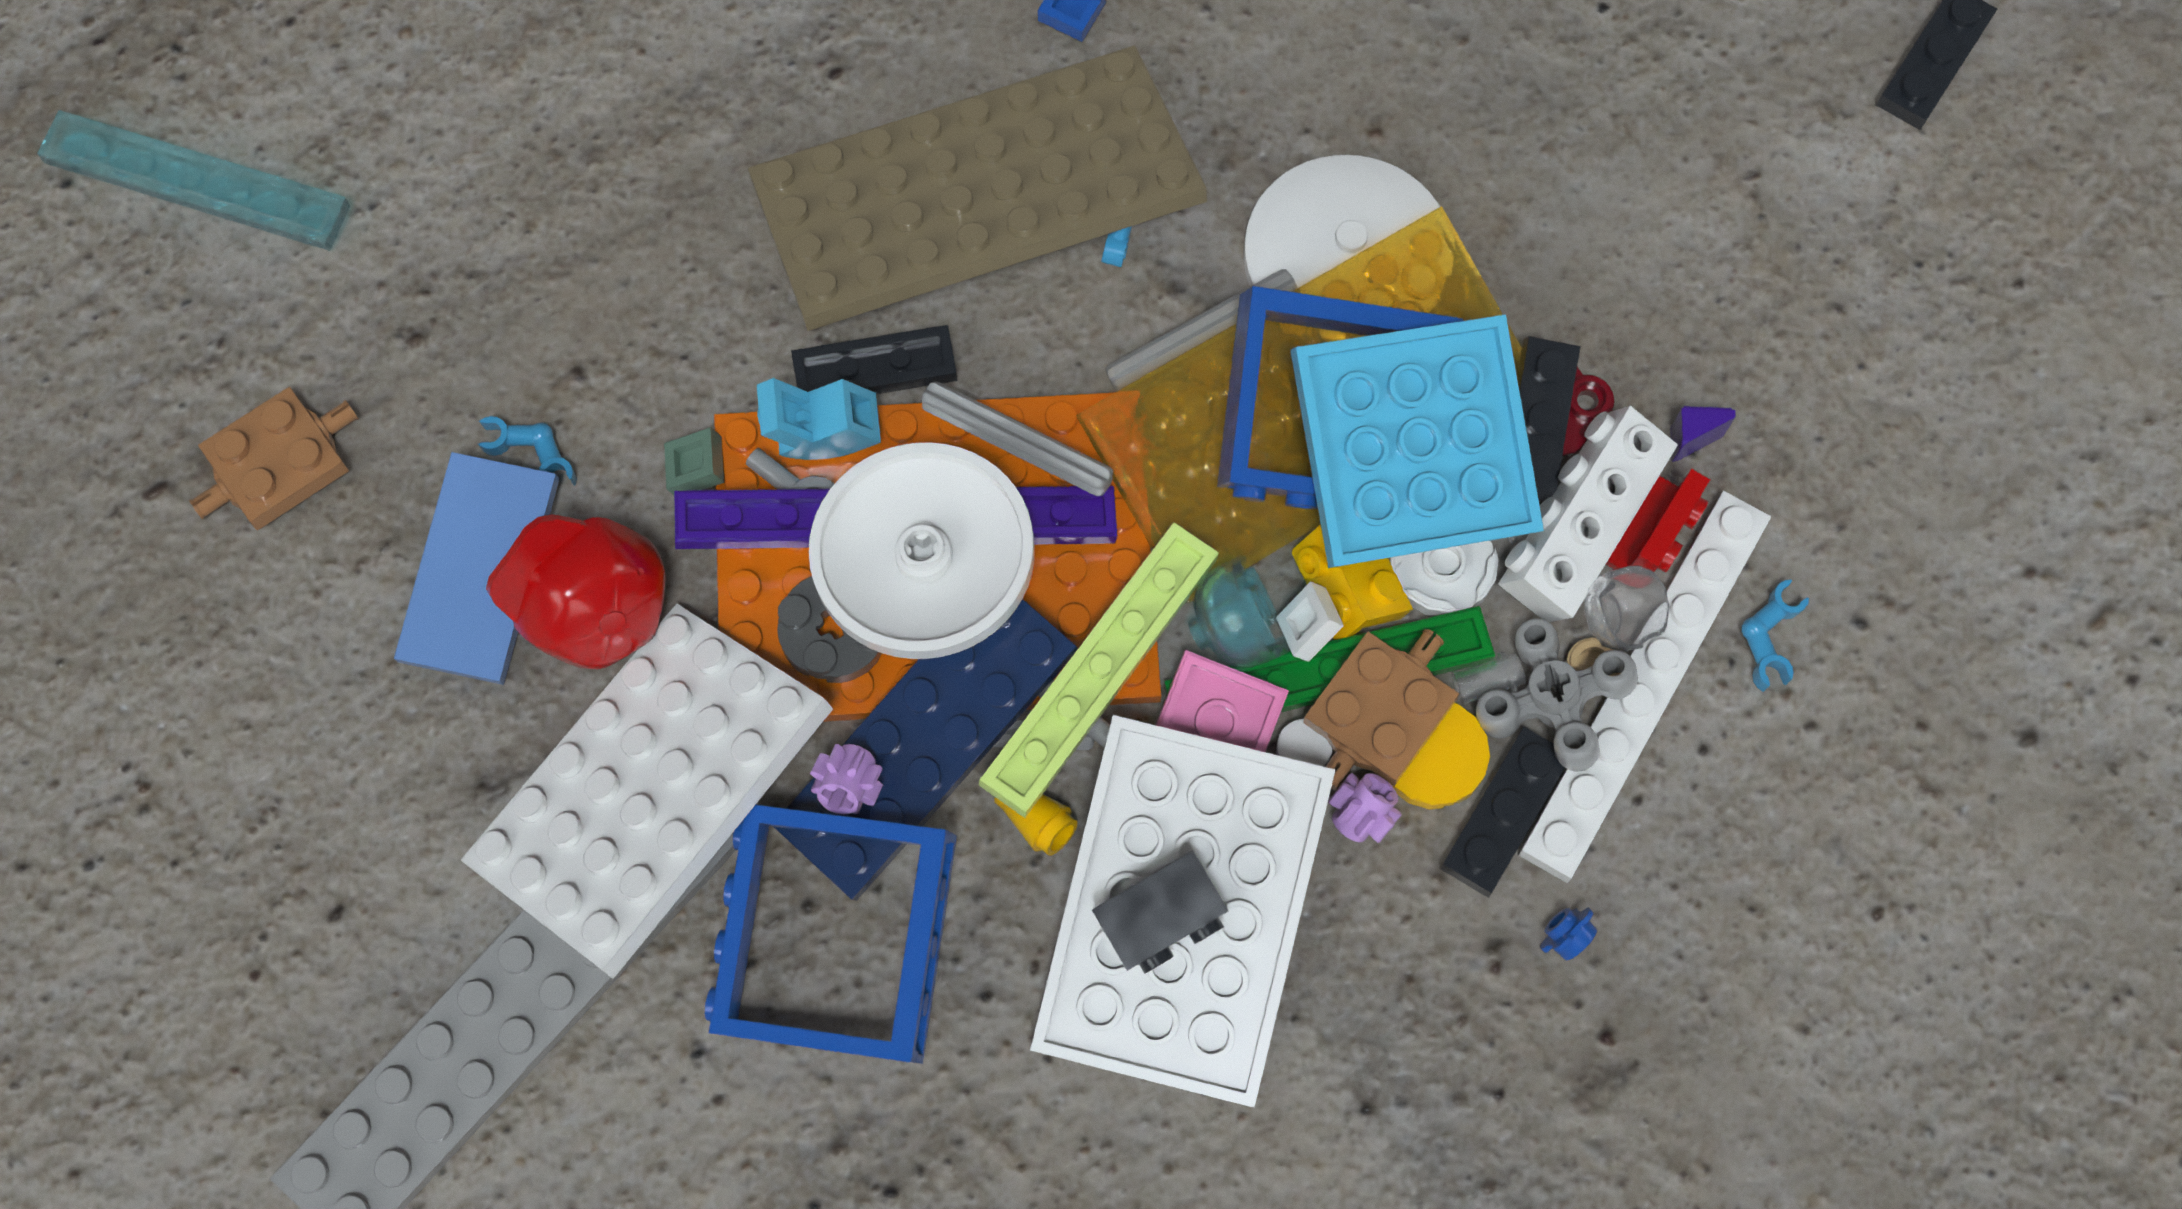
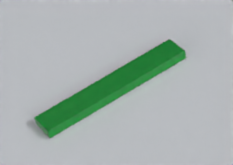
(1464, 646)

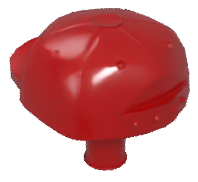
(581, 589)

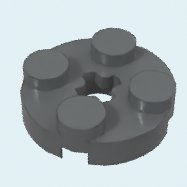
(814, 654)

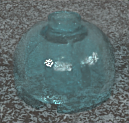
(1236, 616)

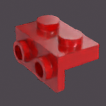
(1653, 530)

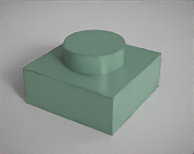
(694, 461)

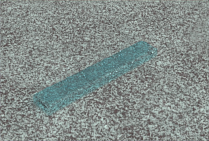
(194, 180)

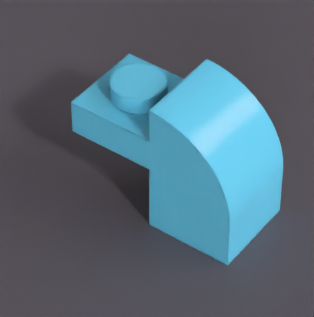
(819, 422)

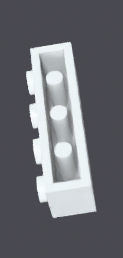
(1587, 513)

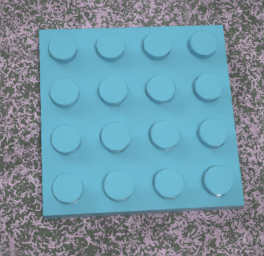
(1416, 440)

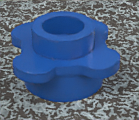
(1569, 932)

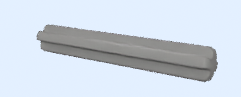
(1187, 335)
(1017, 438)

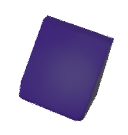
(1698, 428)

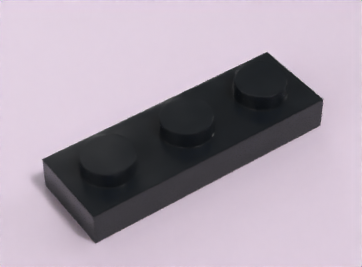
(1935, 60)
(879, 362)
(1546, 393)
(1504, 813)

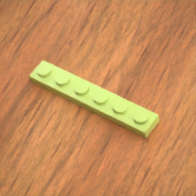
(1098, 670)

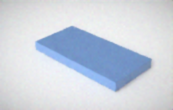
(475, 522)

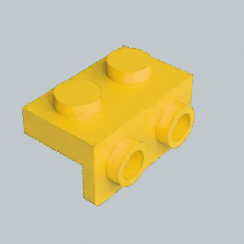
(1361, 592)

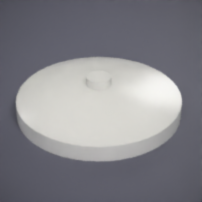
(1329, 214)
(922, 550)

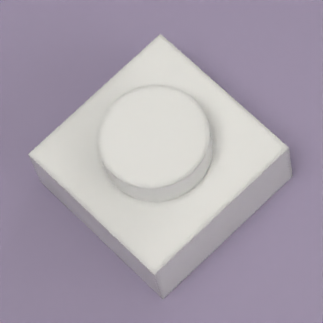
(1309, 621)

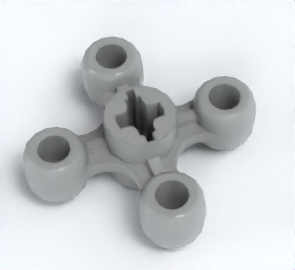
(1574, 686)

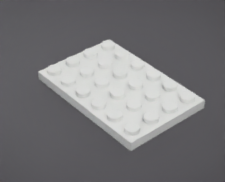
(646, 788)
(1214, 1005)

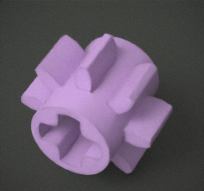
(846, 779)
(1365, 807)

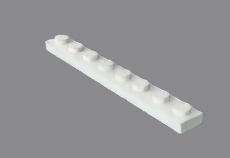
(1627, 723)

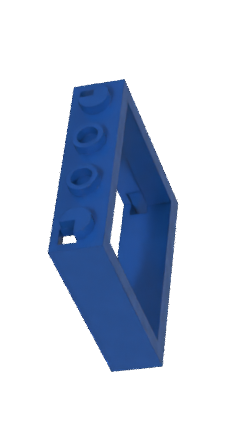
(1298, 309)
(921, 946)

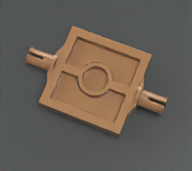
(273, 458)
(1381, 707)

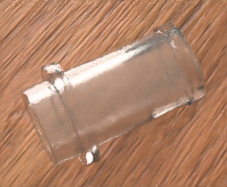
(1500, 673)

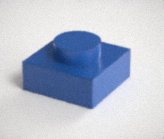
(1070, 16)

